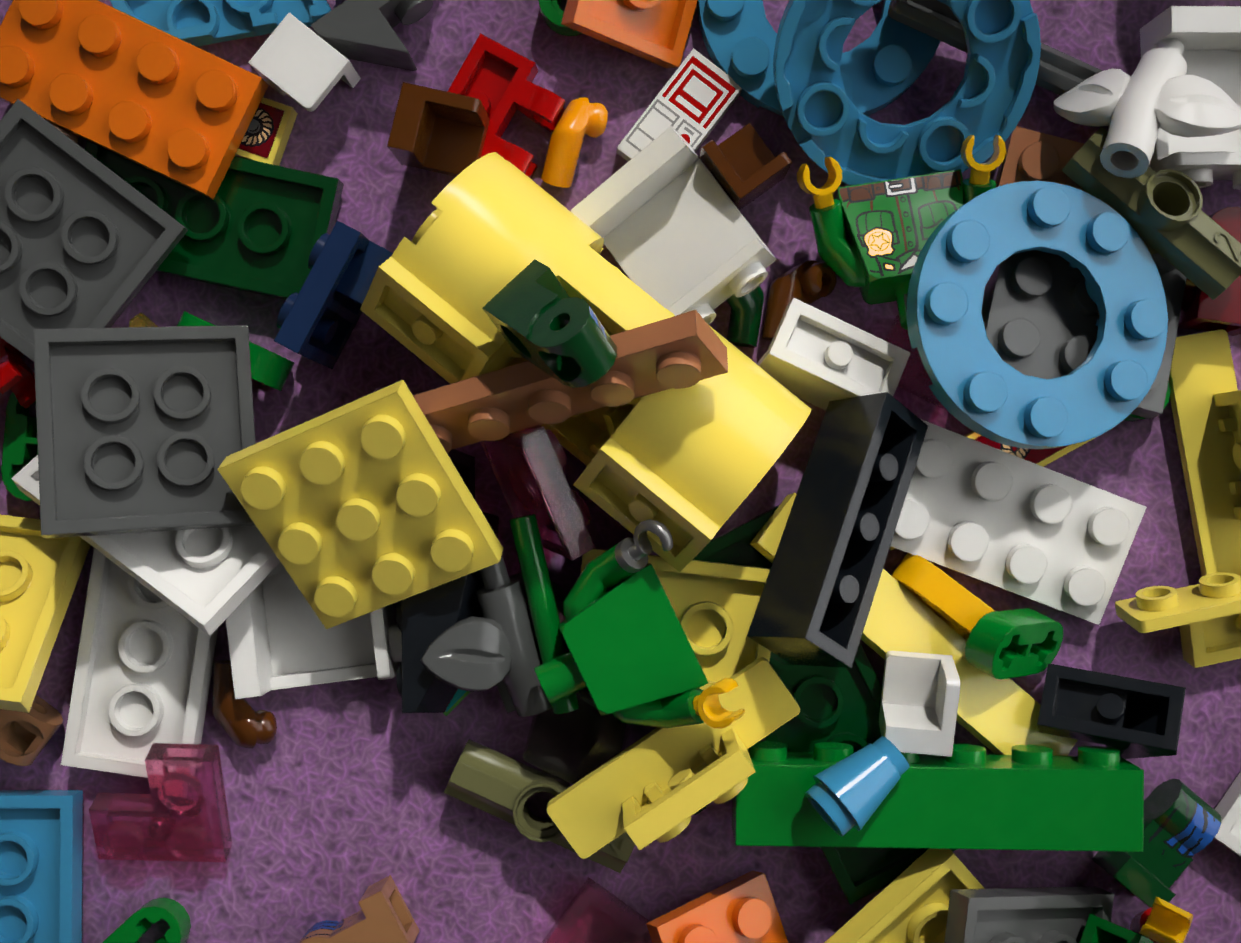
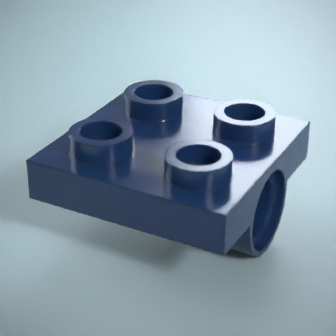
(329, 303)

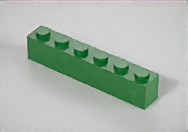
(954, 801)

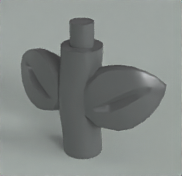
(497, 647)

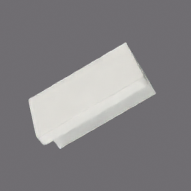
(829, 358)

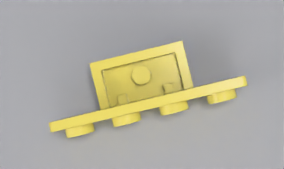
(1209, 443)
(1204, 612)
(674, 770)

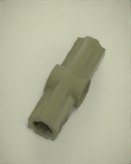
(1165, 214)
(502, 789)

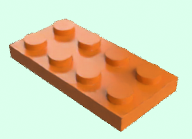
(128, 88)

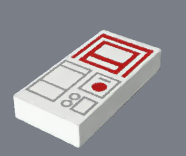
(688, 102)

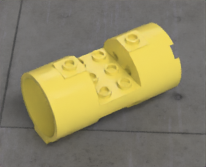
(662, 456)

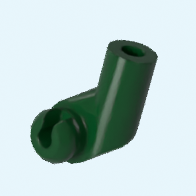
(745, 318)

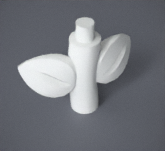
(1148, 100)

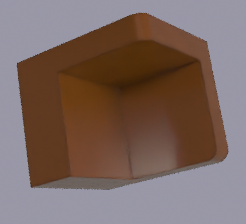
(437, 129)
(744, 165)

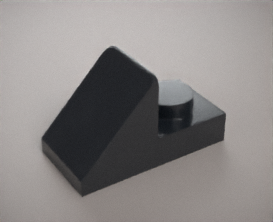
(1112, 711)

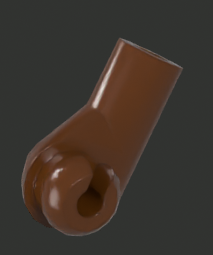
(804, 282)
(237, 715)

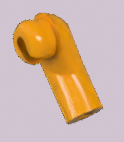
(567, 138)

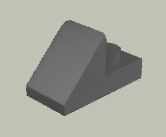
(365, 32)

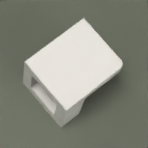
(301, 64)
(919, 702)

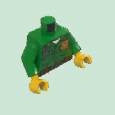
(881, 226)

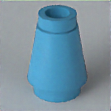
(857, 785)

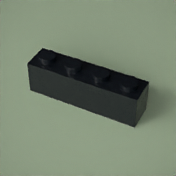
(839, 532)

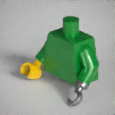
(632, 644)

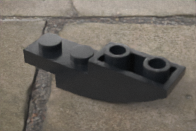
(430, 614)

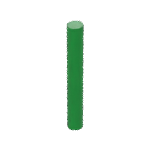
(540, 596)

